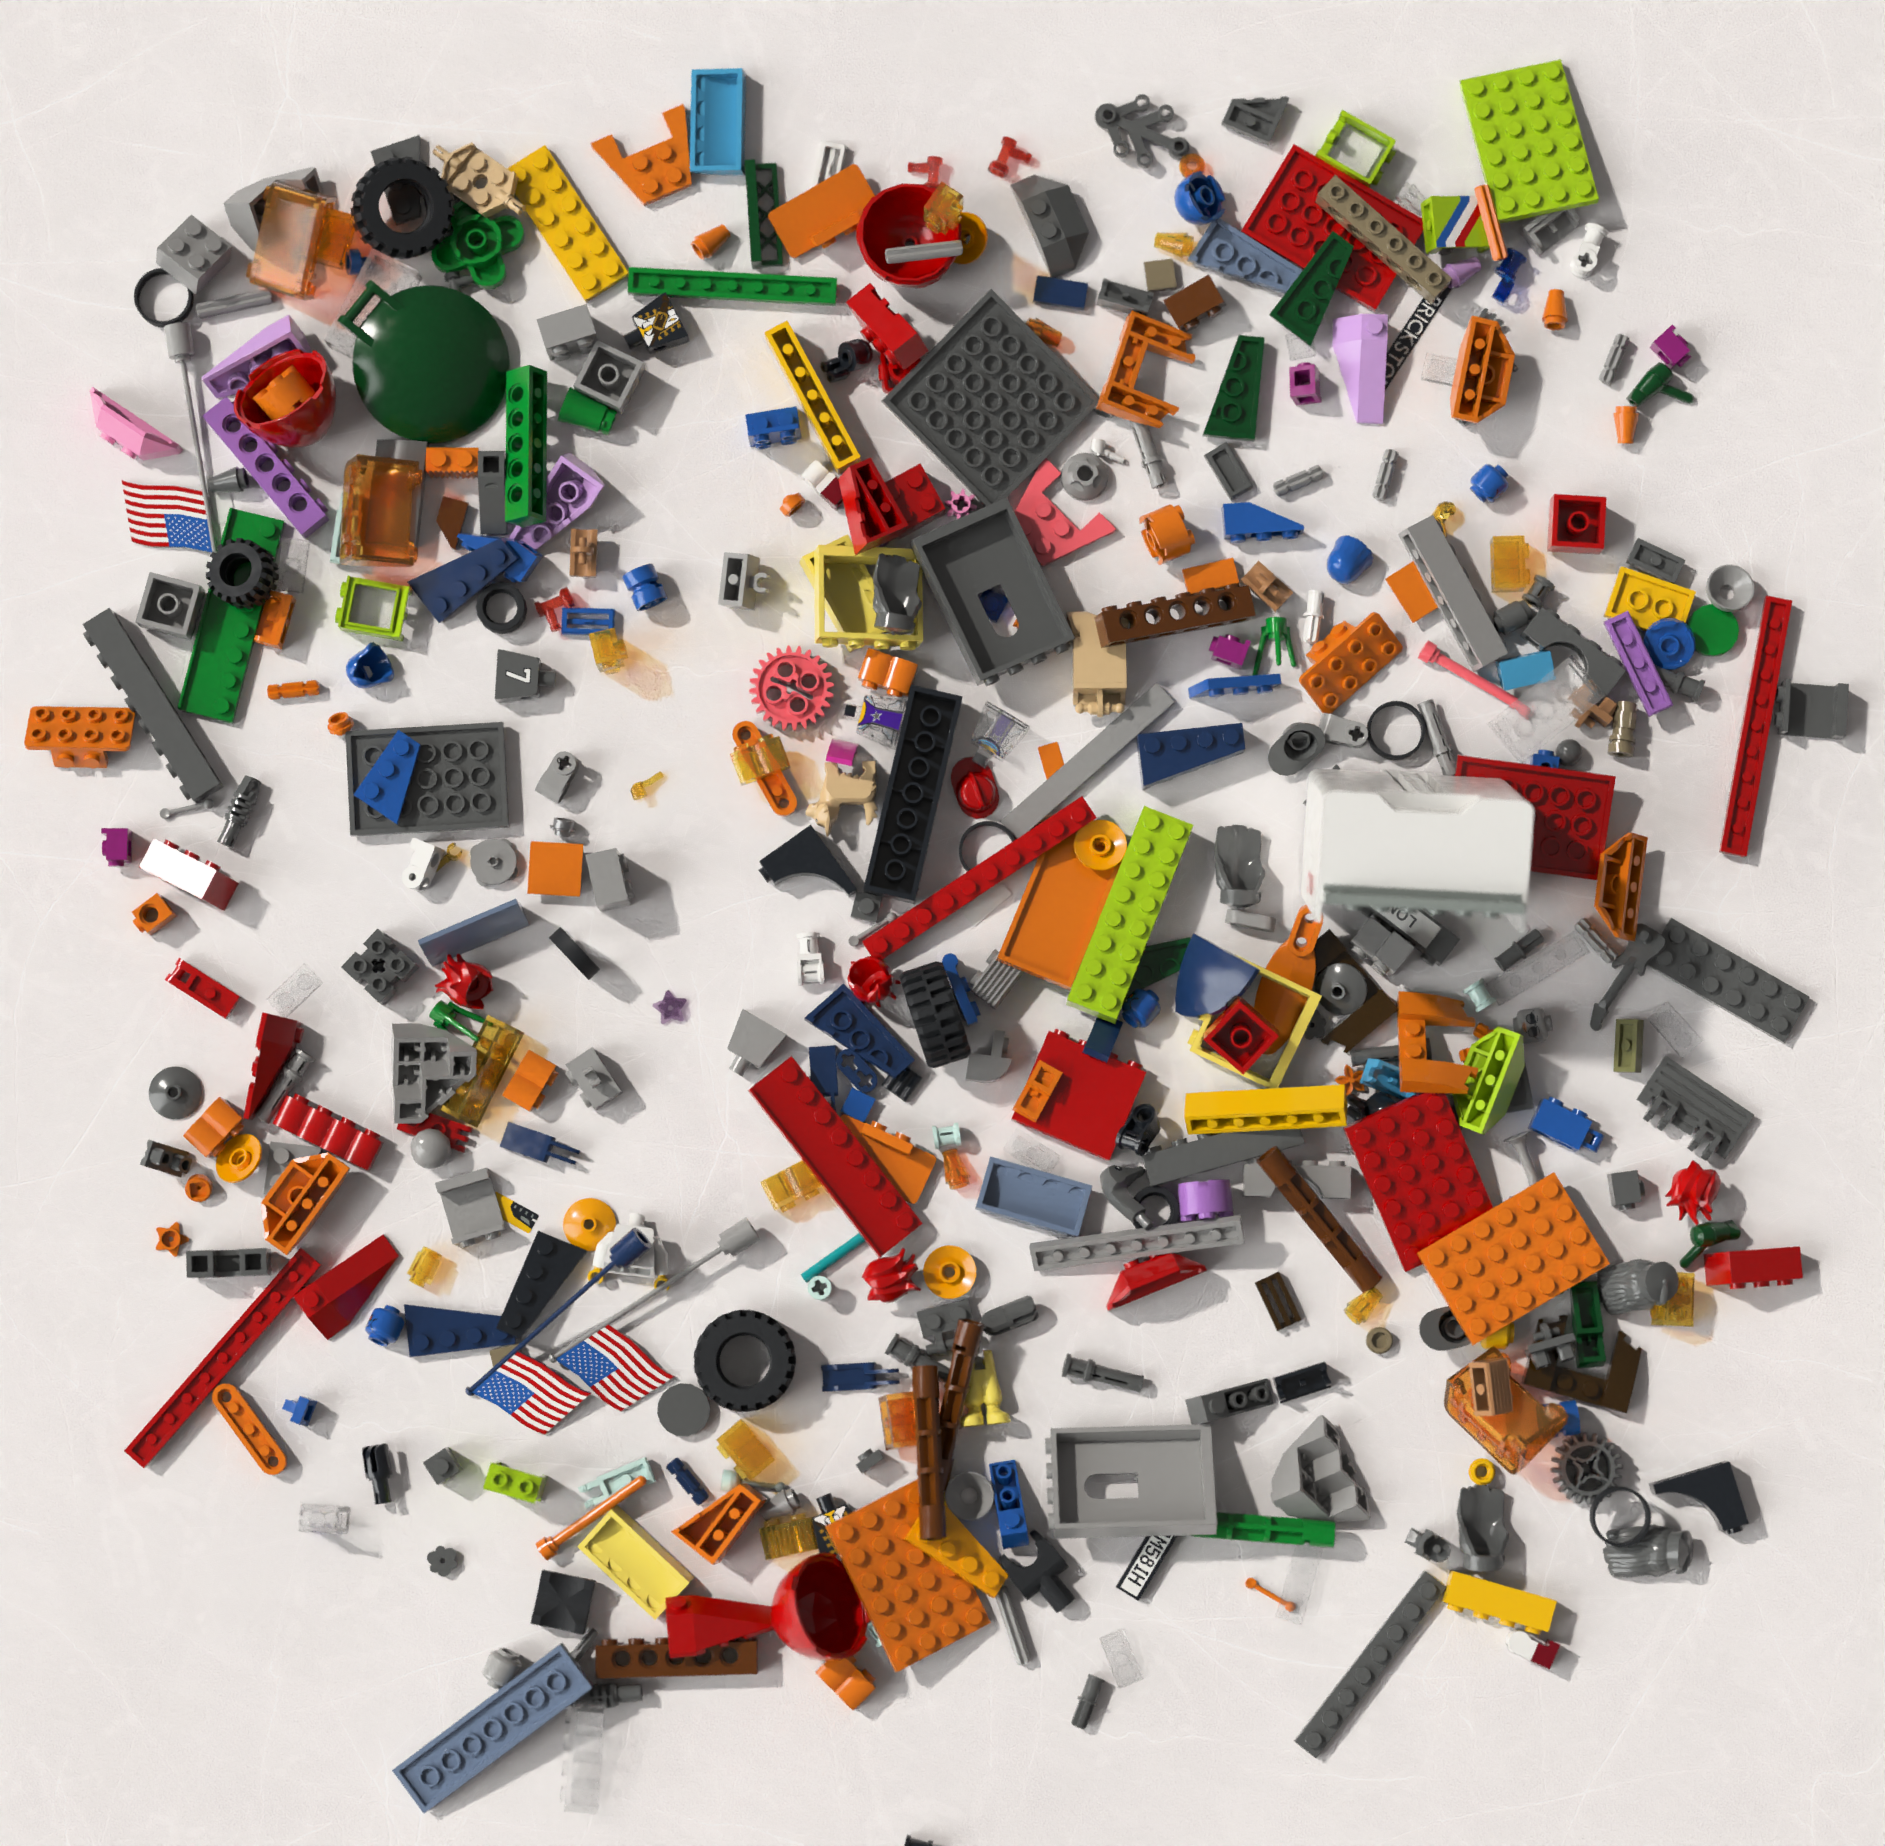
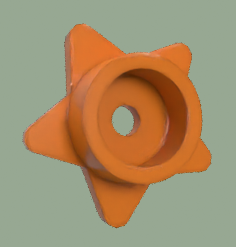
(164, 1243)

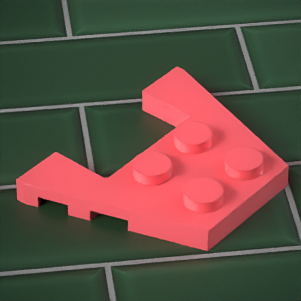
(1046, 527)

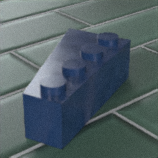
(1186, 750)

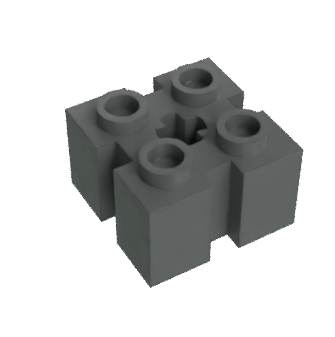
(396, 967)

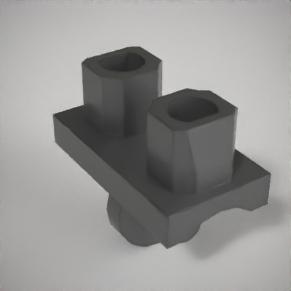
(166, 1159)
(1539, 1351)
(1428, 1545)

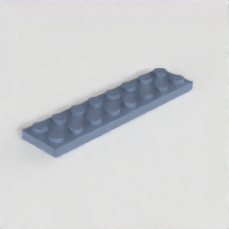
(493, 1728)

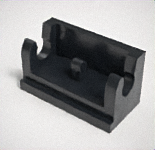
(1302, 1382)

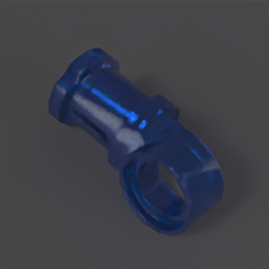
(1507, 272)

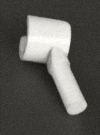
(1097, 448)

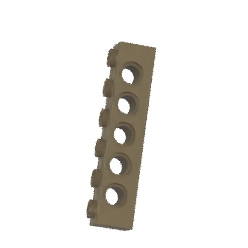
(1383, 239)

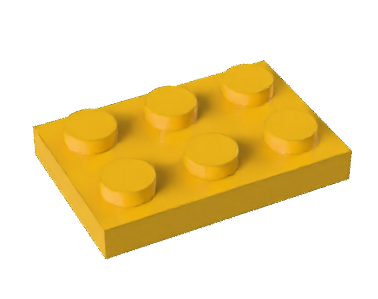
(1647, 599)

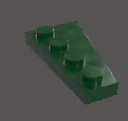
(1310, 294)
(1159, 963)

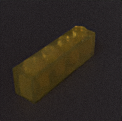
(494, 1052)

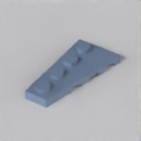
(1240, 256)

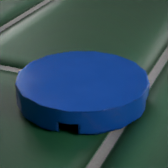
(1670, 643)

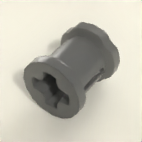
(1538, 592)

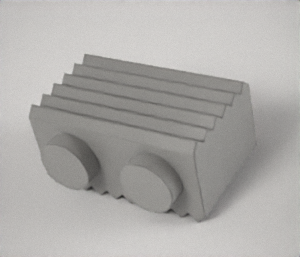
(995, 981)

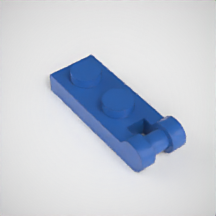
(960, 987)

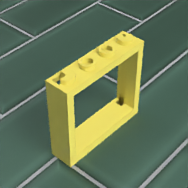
(846, 555)
(1290, 1048)

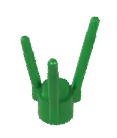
(1276, 630)
(444, 1014)

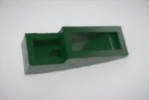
(1587, 1325)

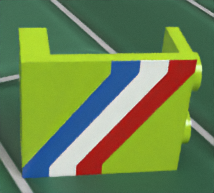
(1453, 224)

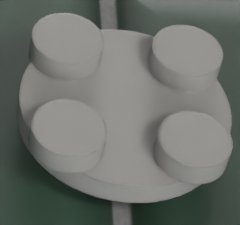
(493, 862)

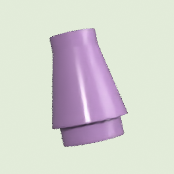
(1462, 271)

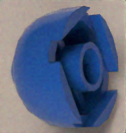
(1199, 199)

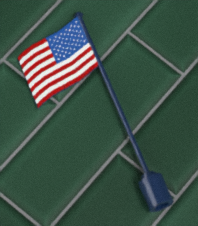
(529, 1387)

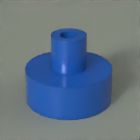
(354, 261)

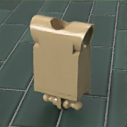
(1097, 671)

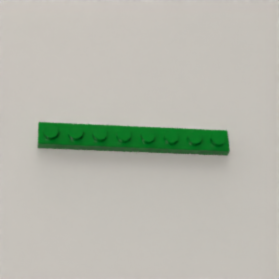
(732, 286)

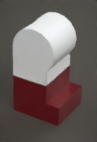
(824, 484)
(1522, 1645)

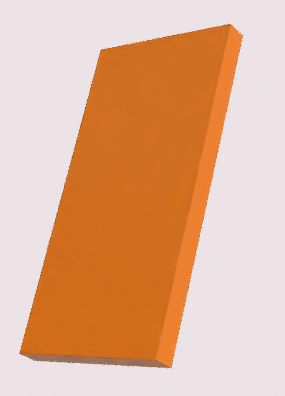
(1057, 915)

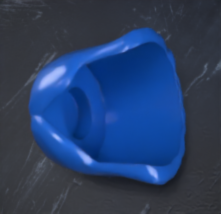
(1348, 559)
(377, 661)

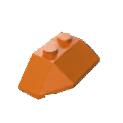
(1481, 371)
(1621, 884)
(300, 1198)

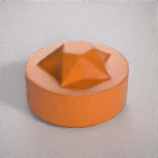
(791, 504)
(198, 1188)

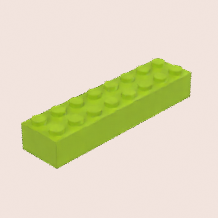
(1129, 915)

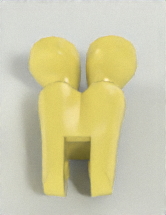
(984, 1390)

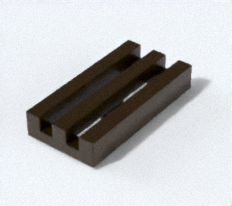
(1287, 1322)

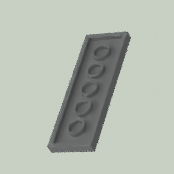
(1729, 981)

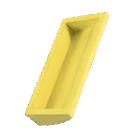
(846, 593)
(635, 1561)

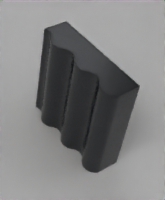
(903, 1085)

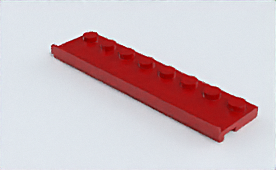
(835, 1157)

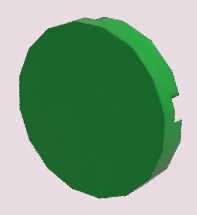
(1713, 630)

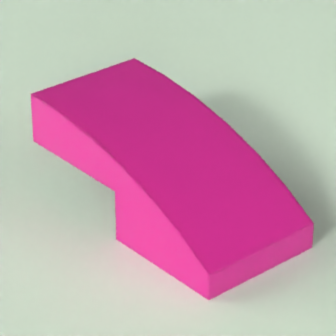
(842, 752)

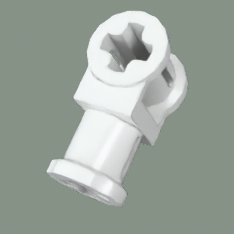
(1588, 250)
(811, 960)

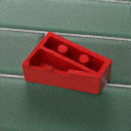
(885, 329)

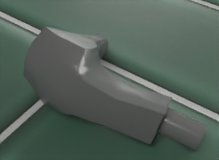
(1114, 1186)

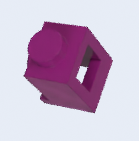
(1671, 348)
(1301, 393)
(1229, 650)
(117, 846)

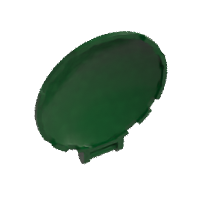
(427, 361)

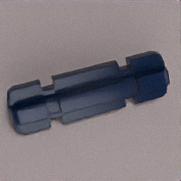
(687, 1481)

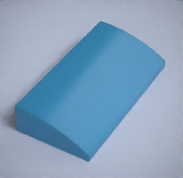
(718, 121)

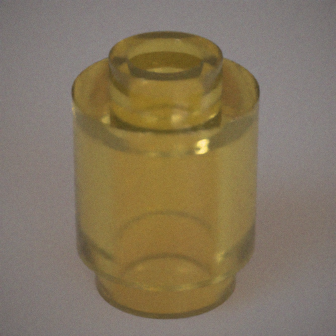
(424, 1267)

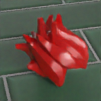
(871, 980)
(465, 982)
(1694, 1191)
(890, 1277)

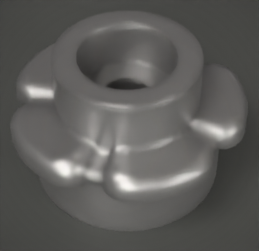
(563, 826)

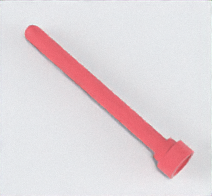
(1431, 654)

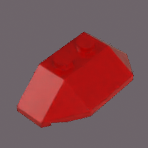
(1151, 1276)

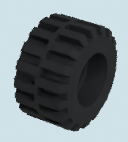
(225, 564)

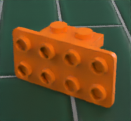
(822, 212)
(1348, 660)
(79, 734)
(896, 1157)

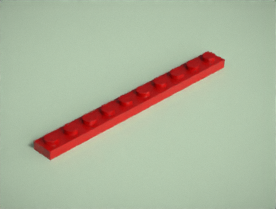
(1755, 726)
(979, 879)
(222, 1358)

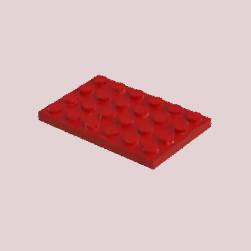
(1296, 226)
(1568, 812)
(1418, 1172)

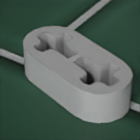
(1250, 920)

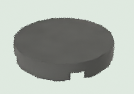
(683, 1409)

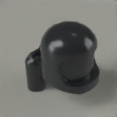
(851, 357)
(1361, 1108)

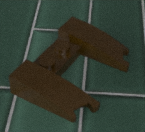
(1368, 1016)
(1611, 1393)

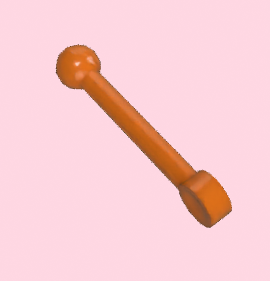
(1251, 1583)

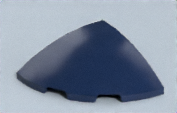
(1210, 978)

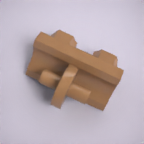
(583, 553)
(1266, 586)
(1600, 713)

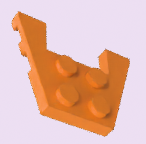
(657, 169)

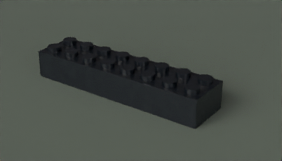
(913, 794)

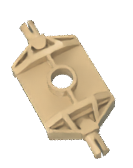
(466, 167)

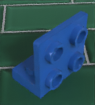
(773, 427)

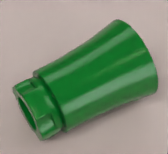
(586, 413)

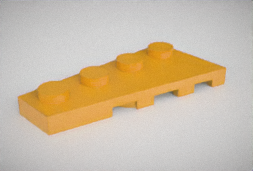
(962, 1555)

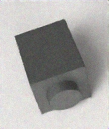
(442, 1466)

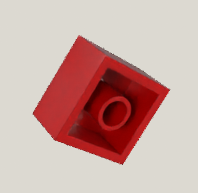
(916, 498)
(1576, 524)
(1241, 1034)

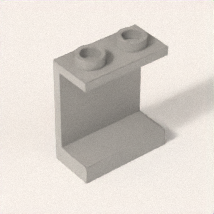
(471, 1207)

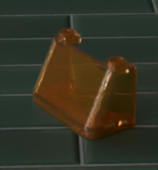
(290, 240)
(378, 512)
(1508, 1437)

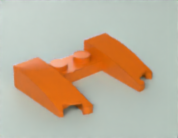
(1136, 337)
(1415, 1071)

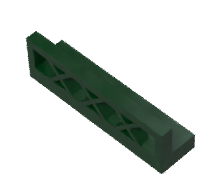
(753, 213)

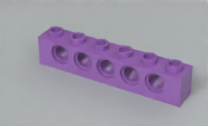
(305, 521)

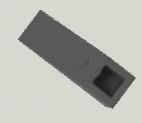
(492, 492)
(1229, 1402)

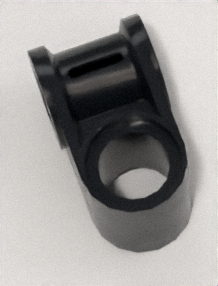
(1139, 1130)

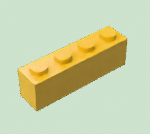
(1498, 1601)

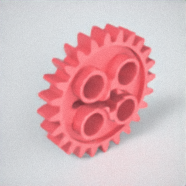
(802, 667)

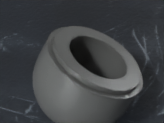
(1569, 752)

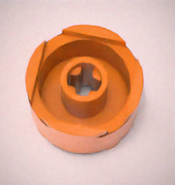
(284, 394)
(1166, 533)

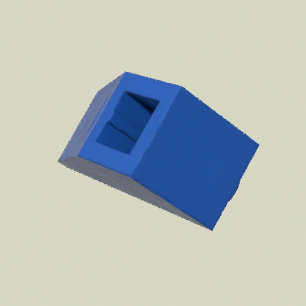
(1252, 521)
(519, 570)
(1009, 1504)

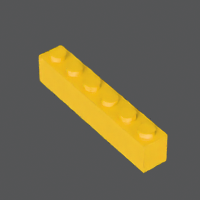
(812, 397)
(1266, 1109)

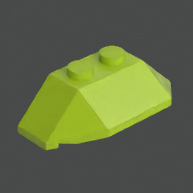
(1499, 1066)

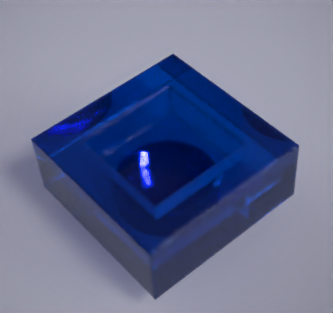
(993, 604)

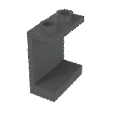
(1812, 710)

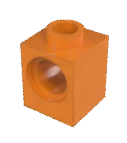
(165, 914)

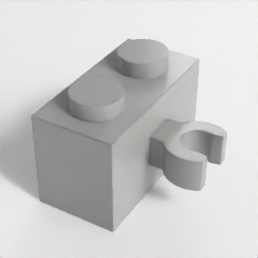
(741, 581)
(593, 1078)

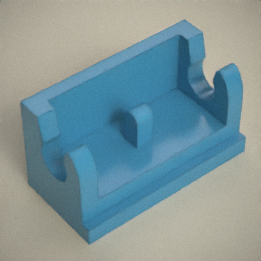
(1524, 669)
(1383, 1078)

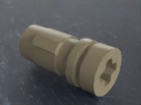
(1623, 730)

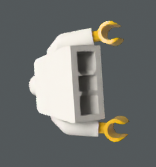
(651, 1263)

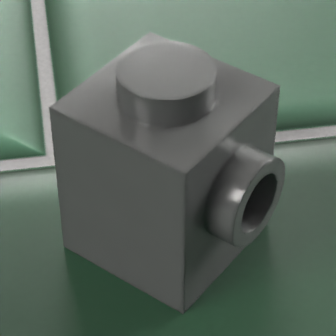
(1625, 1189)

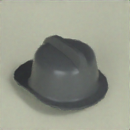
(1296, 748)
(1441, 1330)

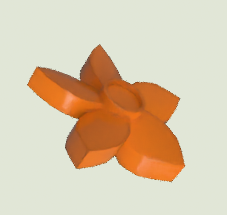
(1350, 1080)

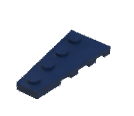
(457, 581)
(856, 1028)
(446, 1331)

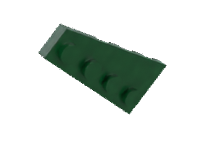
(1238, 396)

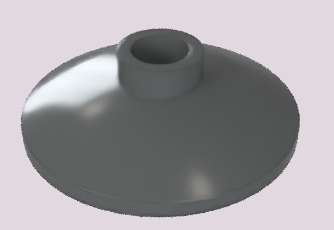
(1352, 985)
(188, 1092)

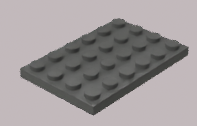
(453, 786)

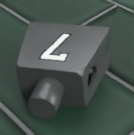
(520, 677)

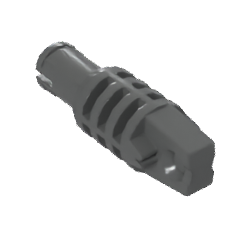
(239, 811)
(613, 1694)

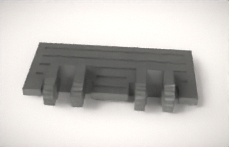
(1696, 1106)

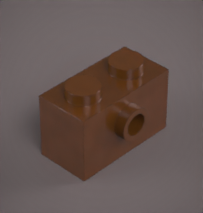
(1195, 303)

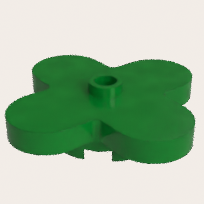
(483, 261)

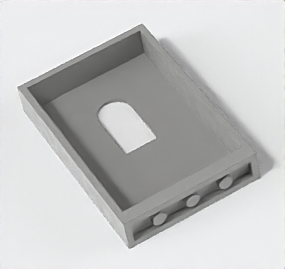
(1171, 1471)

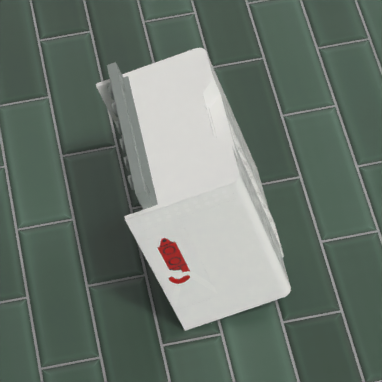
(1416, 844)

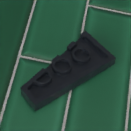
(542, 1274)

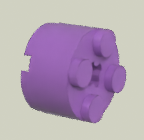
(1205, 1200)

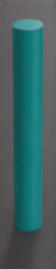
(833, 1257)

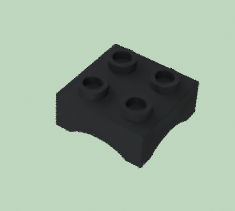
(563, 1602)

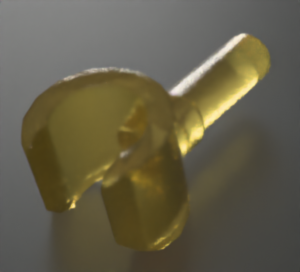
(638, 789)
(449, 857)

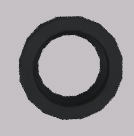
(496, 588)
(1164, 1193)

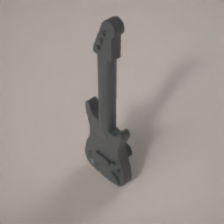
(1637, 955)

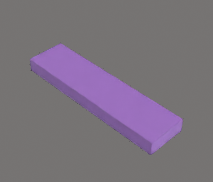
(1638, 664)

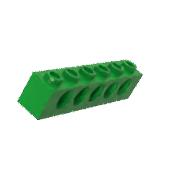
(526, 446)

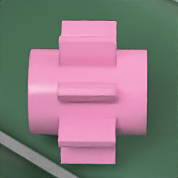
(955, 501)

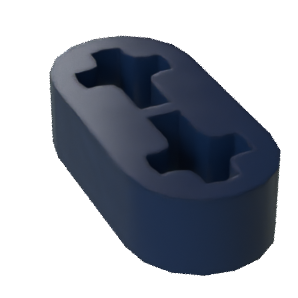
(852, 1075)

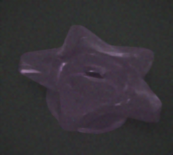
(676, 1003)

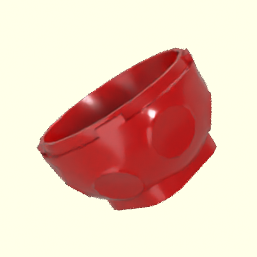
(893, 220)

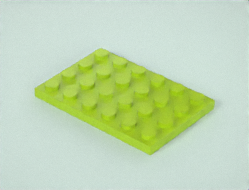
(1529, 141)

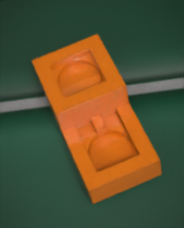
(1037, 1091)

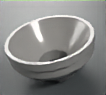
(1084, 489)
(1734, 578)
(980, 1506)

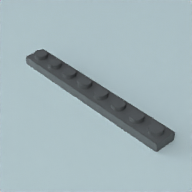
(1369, 1664)

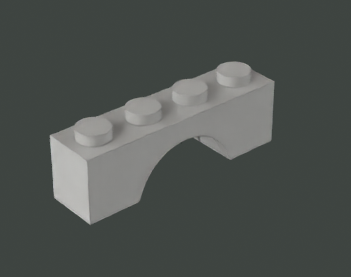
(1330, 1180)

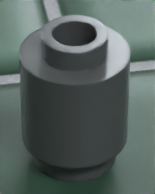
(1512, 617)

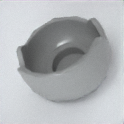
(430, 1148)

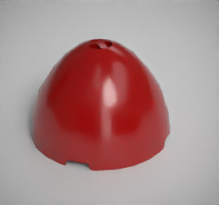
(304, 424)
(819, 1610)

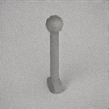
(166, 813)
(854, 940)

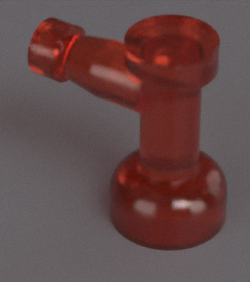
(999, 166)
(931, 167)
(547, 608)

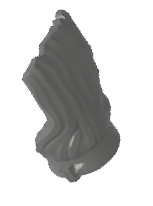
(895, 594)
(1238, 865)
(1636, 1285)
(1482, 1528)
(1653, 1555)

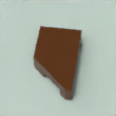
(451, 519)

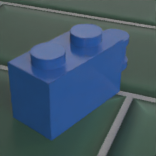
(1564, 1125)

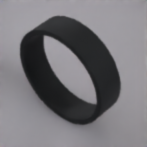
(143, 280)
(1405, 705)
(977, 825)
(574, 953)
(1644, 1530)

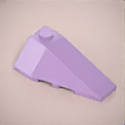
(1362, 354)
(235, 370)
(569, 493)

